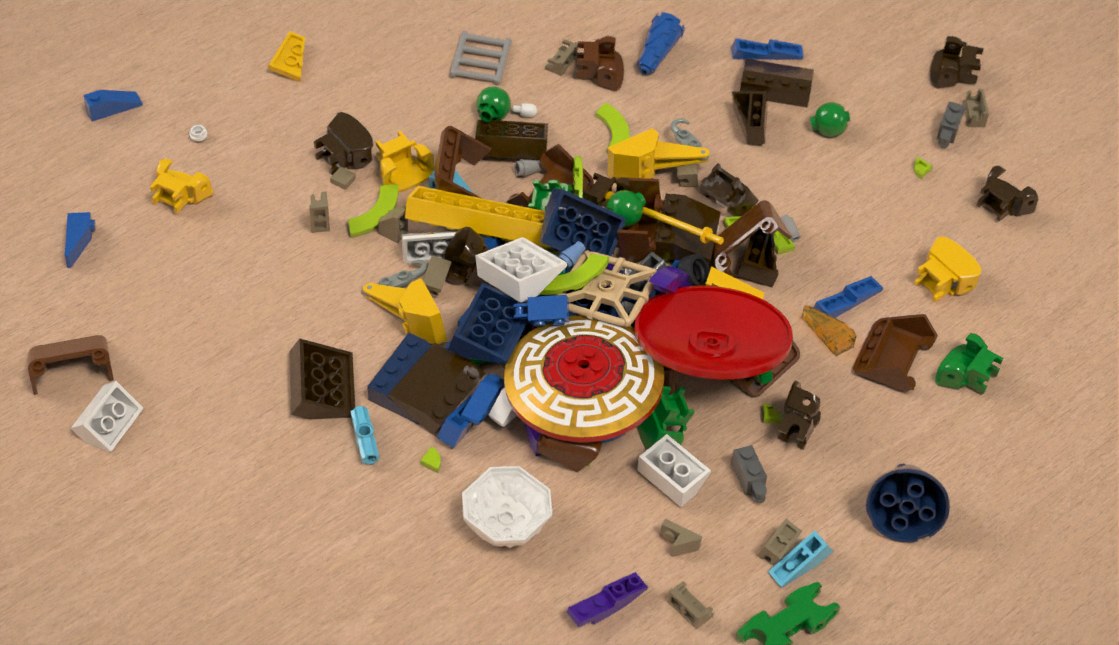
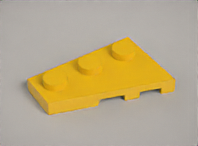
(289, 57)

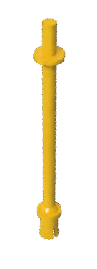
(705, 234)

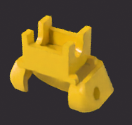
(400, 167)
(178, 187)
(946, 264)

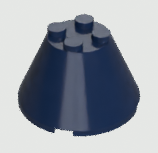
(907, 504)

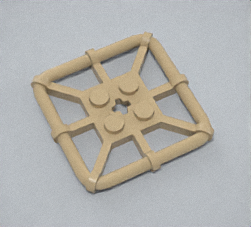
(612, 296)

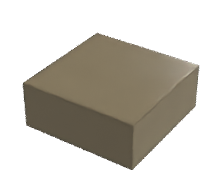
(343, 178)

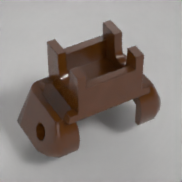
(601, 63)

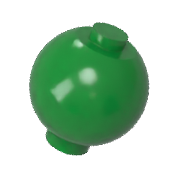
(493, 104)
(830, 119)
(627, 205)

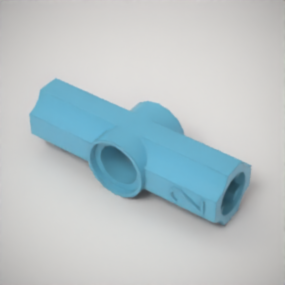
(365, 435)

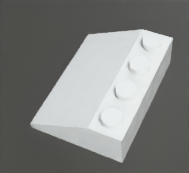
(519, 268)

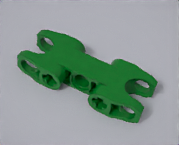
(799, 614)

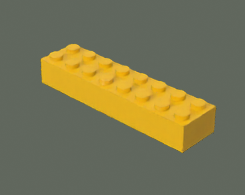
(480, 214)

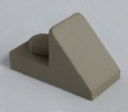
(684, 539)

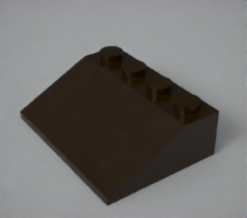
(782, 82)
(513, 139)
(676, 243)
(321, 381)
(436, 386)

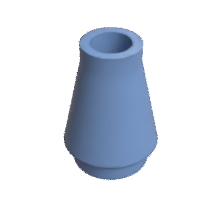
(572, 254)

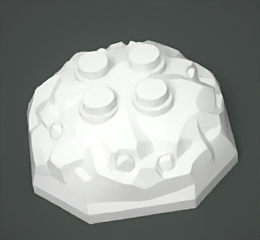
(506, 506)

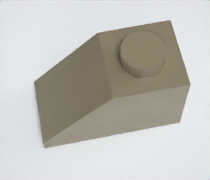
(394, 224)

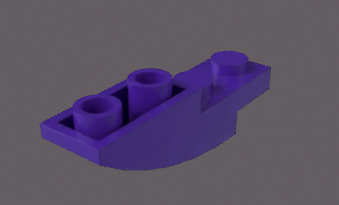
(669, 279)
(608, 601)

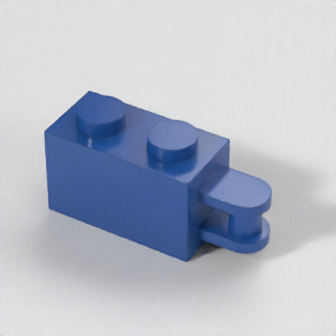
(544, 310)

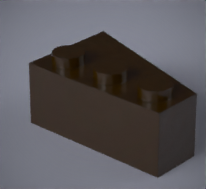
(752, 114)
(759, 259)

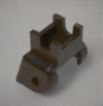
(950, 67)
(345, 137)
(603, 186)
(724, 188)
(1005, 198)
(461, 254)
(795, 411)

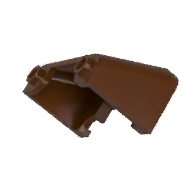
(569, 454)

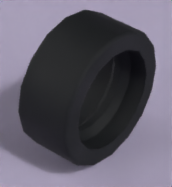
(701, 268)

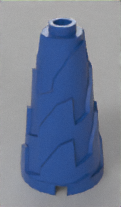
(661, 38)

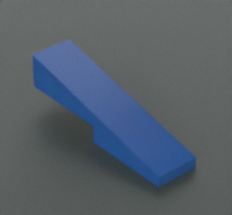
(773, 50)
(850, 297)

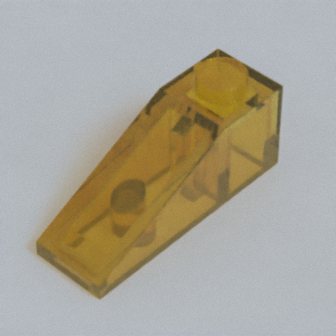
(831, 331)

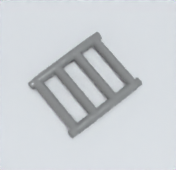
(458, 59)

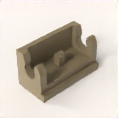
(562, 58)
(976, 109)
(688, 172)
(319, 213)
(436, 274)
(780, 541)
(689, 606)

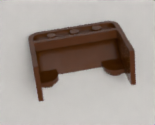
(452, 147)
(640, 238)

